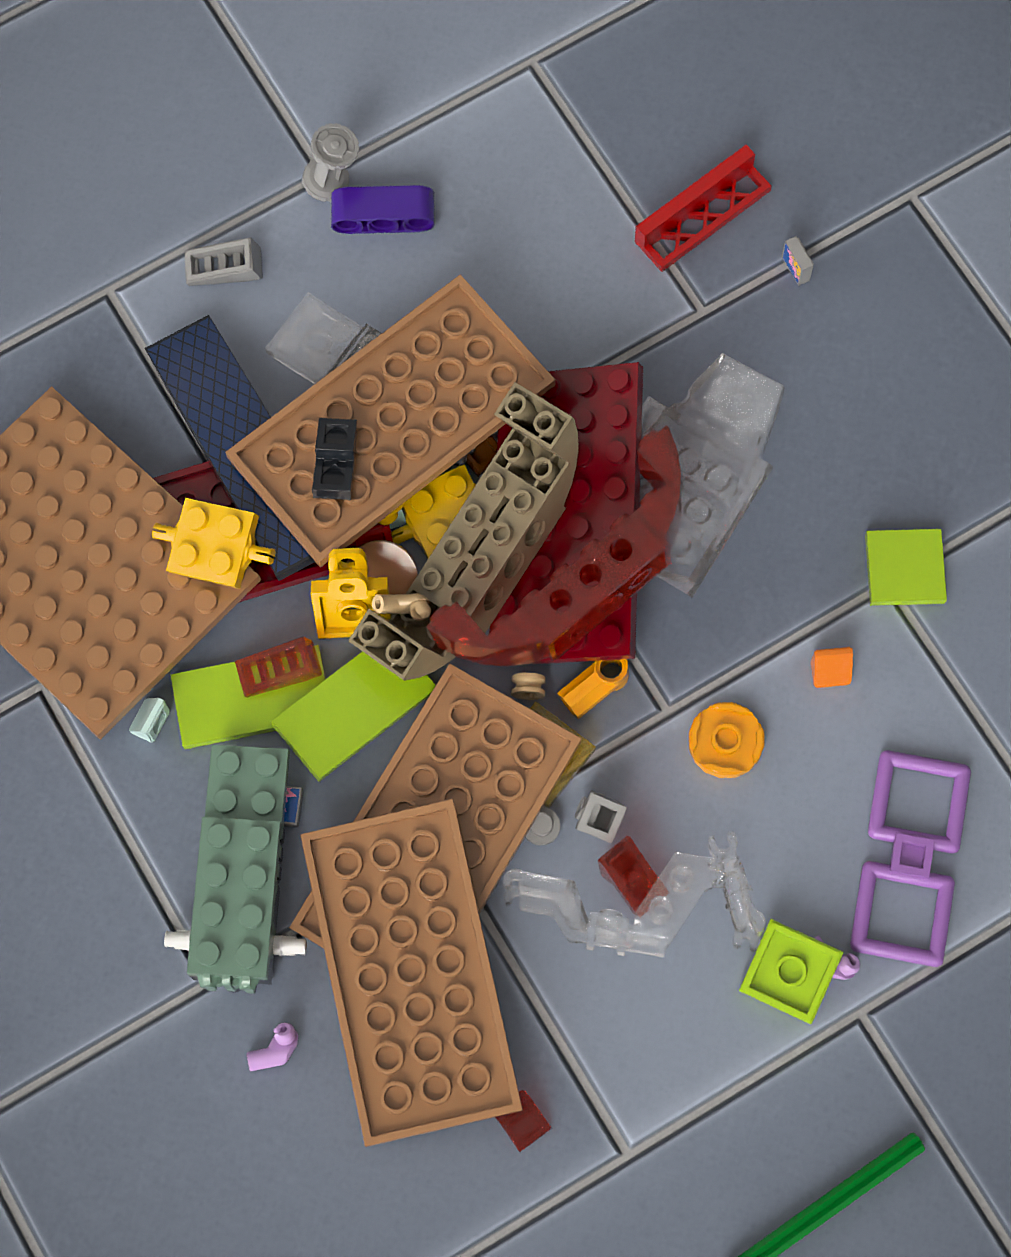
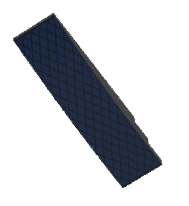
(220, 413)

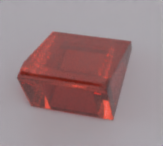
(526, 1125)

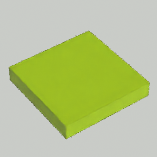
(905, 567)
(791, 971)

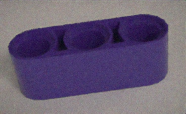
(382, 209)

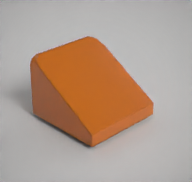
(832, 667)

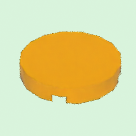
(726, 740)

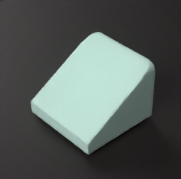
(150, 719)

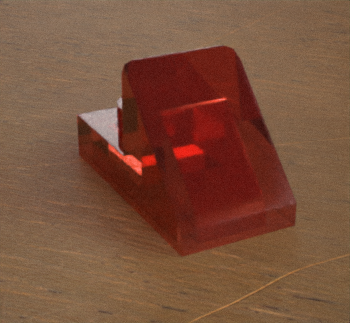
(628, 872)

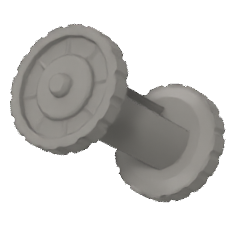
(333, 151)

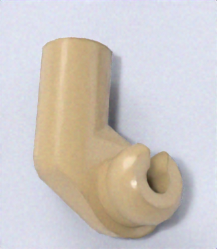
(413, 604)

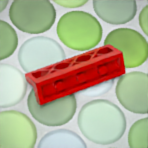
(693, 199)

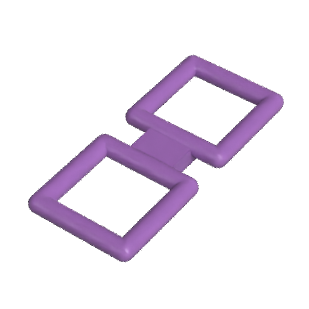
(911, 858)

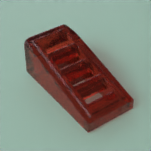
(289, 649)

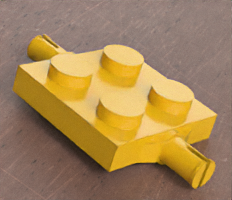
(434, 509)
(213, 543)

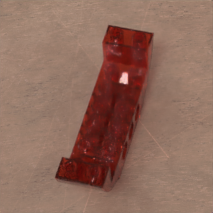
(537, 627)

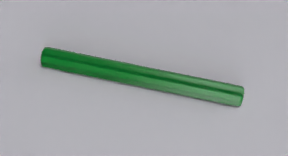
(837, 1198)

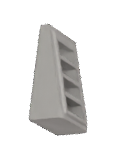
(238, 273)

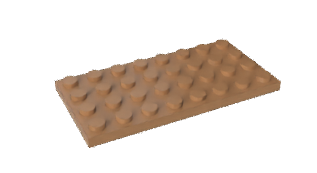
(419, 404)
(486, 757)
(410, 973)

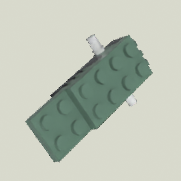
(239, 872)

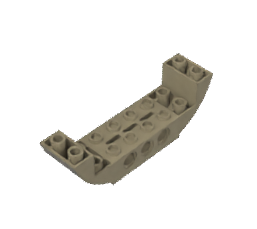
(489, 537)

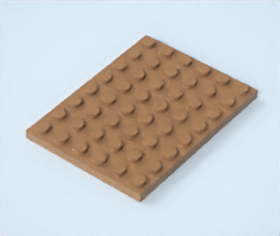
(80, 569)

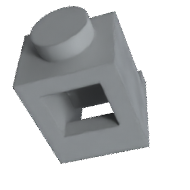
(599, 816)

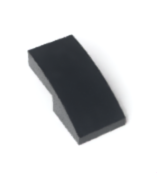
(334, 458)

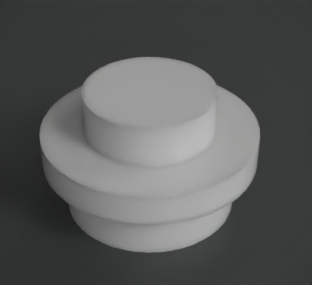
(545, 828)

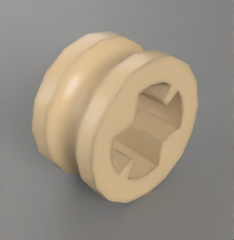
(528, 686)

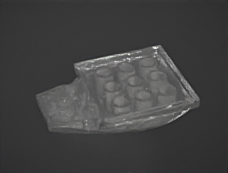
(720, 452)

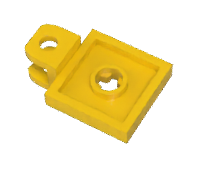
(345, 588)

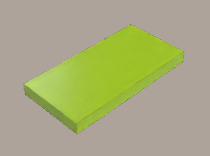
(214, 706)
(348, 713)

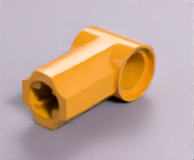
(592, 687)

